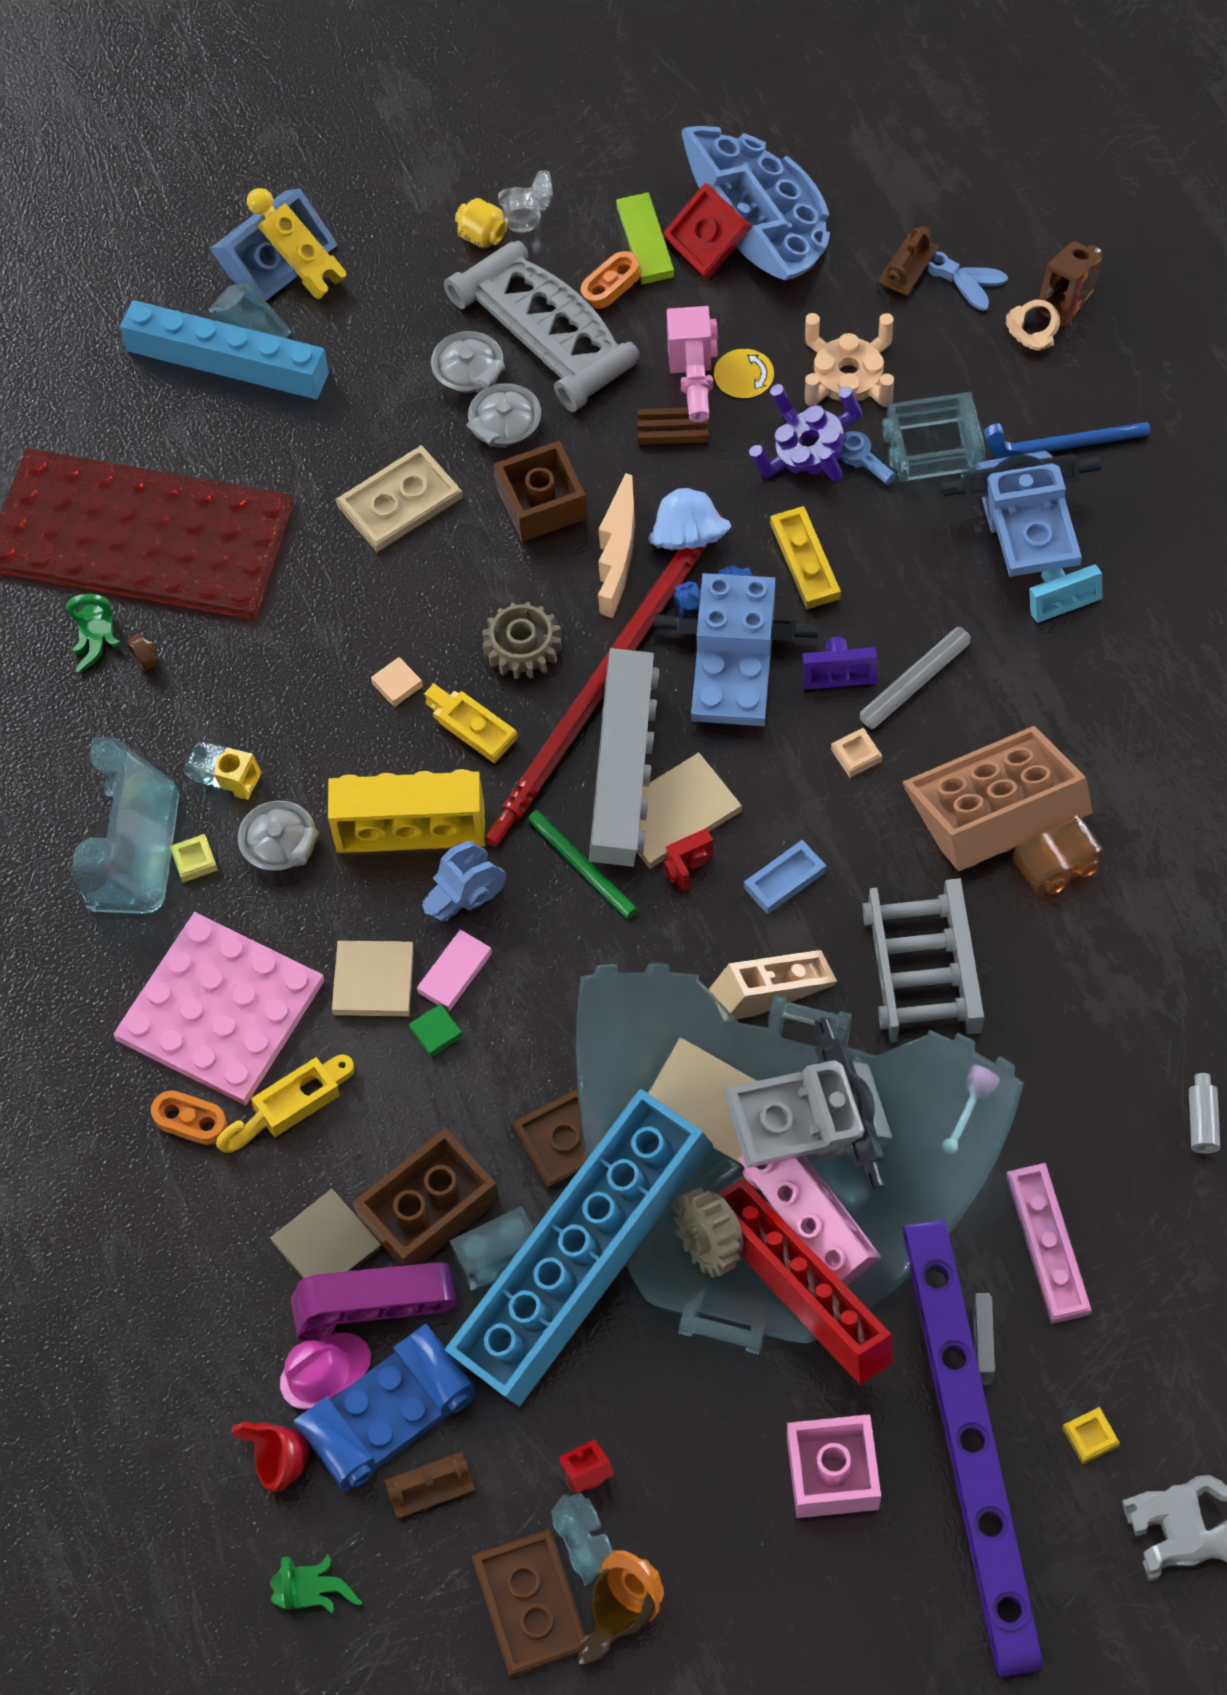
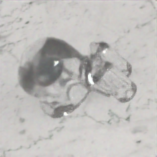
(524, 204)

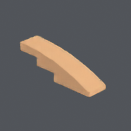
(617, 541)

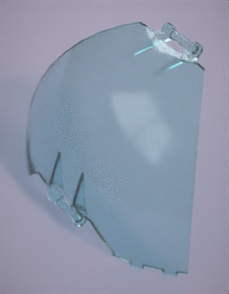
(937, 1094)

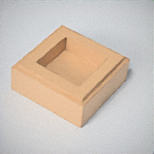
(396, 682)
(856, 752)

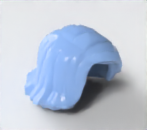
(687, 521)

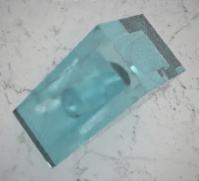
(245, 308)

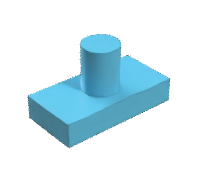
(1065, 592)

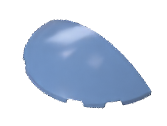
(769, 193)

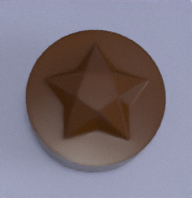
(142, 651)

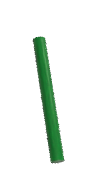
(583, 865)

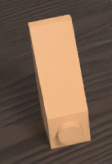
(751, 985)

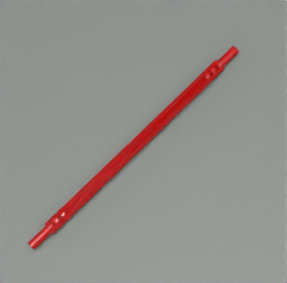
(591, 695)

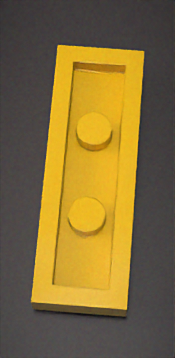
(805, 557)

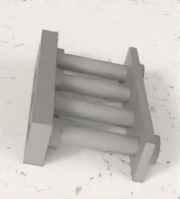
(954, 939)

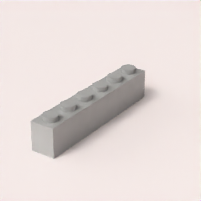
(622, 758)

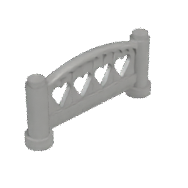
(579, 374)

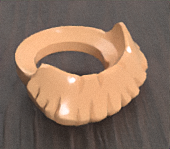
(1016, 318)

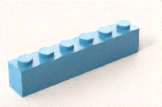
(224, 349)

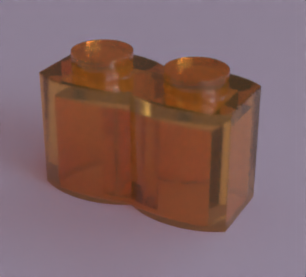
(1058, 856)

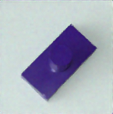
(839, 666)

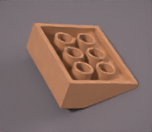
(998, 797)

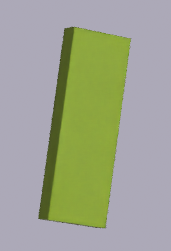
(645, 237)

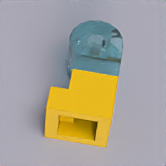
(223, 768)

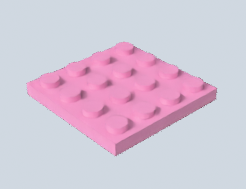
(219, 1008)

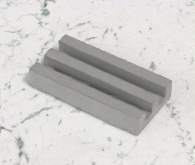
(984, 1336)

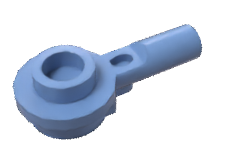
(857, 453)

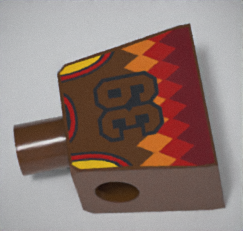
(1071, 268)

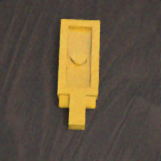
(471, 722)

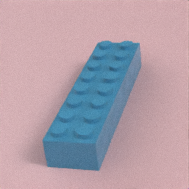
(579, 1247)

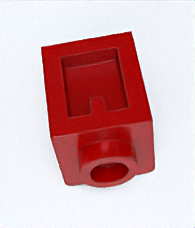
(685, 853)
(586, 1467)

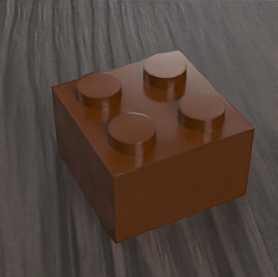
(540, 491)

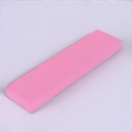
(1048, 1243)

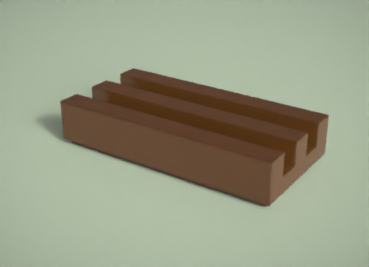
(672, 420)

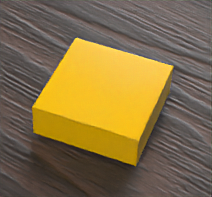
(1091, 1435)

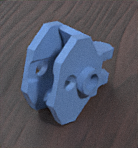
(463, 881)

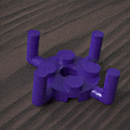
(805, 426)

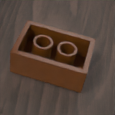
(427, 1200)

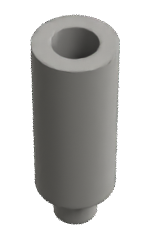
(1204, 1115)

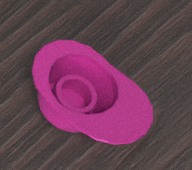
(323, 1368)

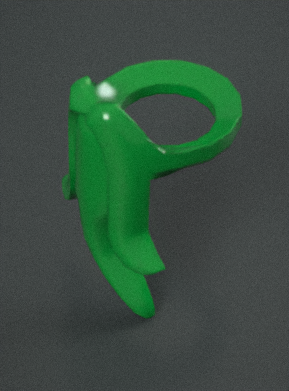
(94, 627)
(302, 1586)

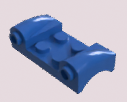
(386, 1409)

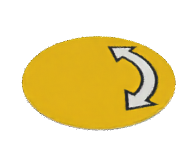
(744, 373)

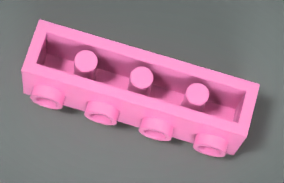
(814, 1214)

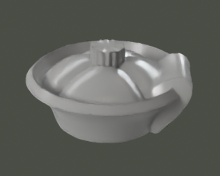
(467, 361)
(504, 414)
(277, 835)

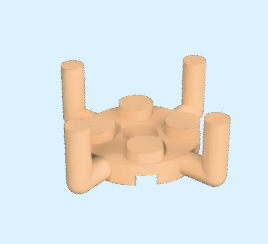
(850, 351)

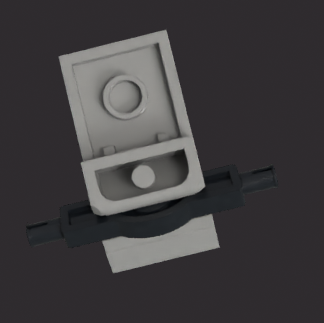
(815, 1112)

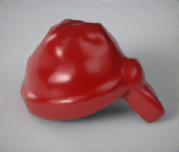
(279, 1453)

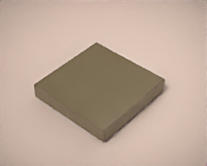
(326, 1238)

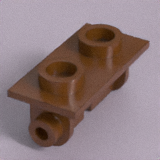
(909, 261)
(429, 1485)

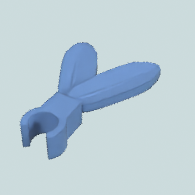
(967, 279)

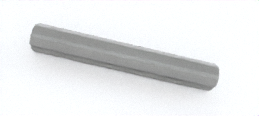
(915, 677)

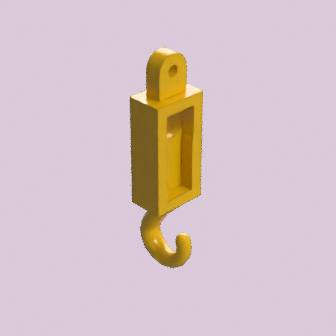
(285, 1104)

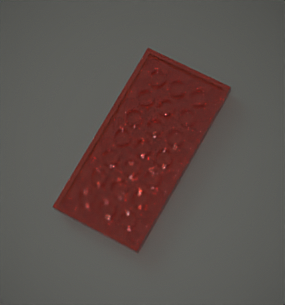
(141, 532)

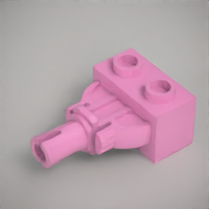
(691, 345)

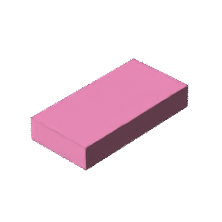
(454, 970)

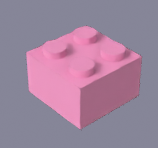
(833, 1466)

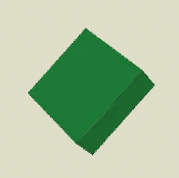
(435, 1030)

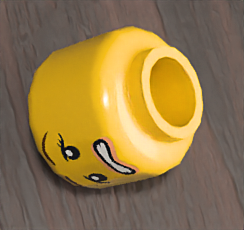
(480, 223)

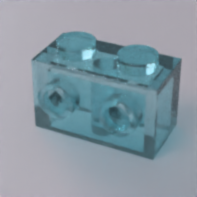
(491, 1247)

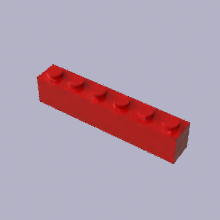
(809, 1286)

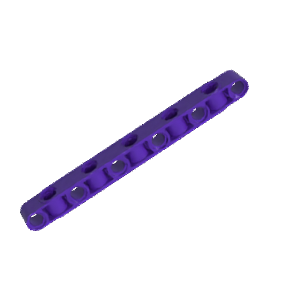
(978, 1473)

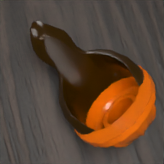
(621, 1603)

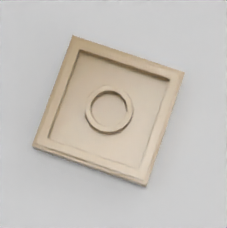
(373, 978)

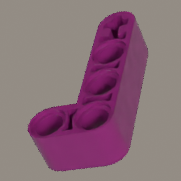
(370, 1295)

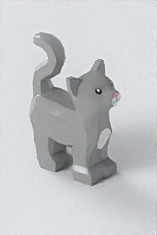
(1181, 1523)

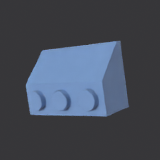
(252, 258)

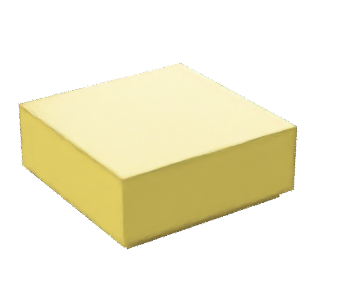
(193, 858)

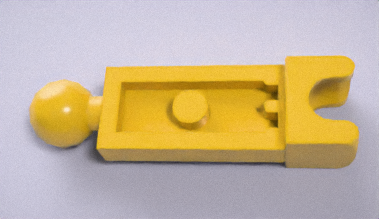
(295, 243)

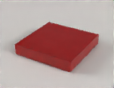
(707, 230)

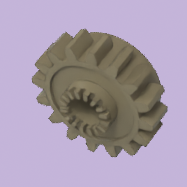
(539, 644)
(709, 1231)

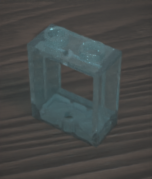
(930, 412)

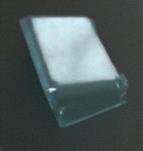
(133, 862)

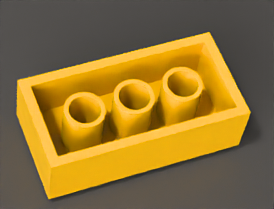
(406, 811)

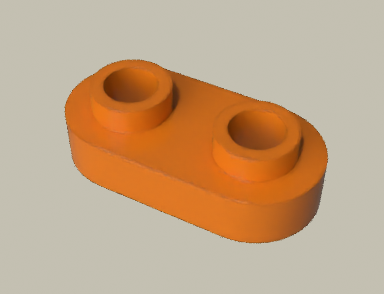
(607, 281)
(191, 1117)

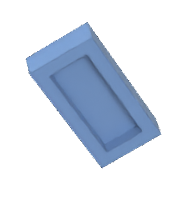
(784, 877)

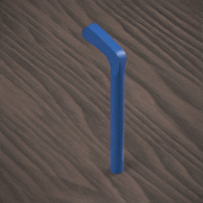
(1003, 449)

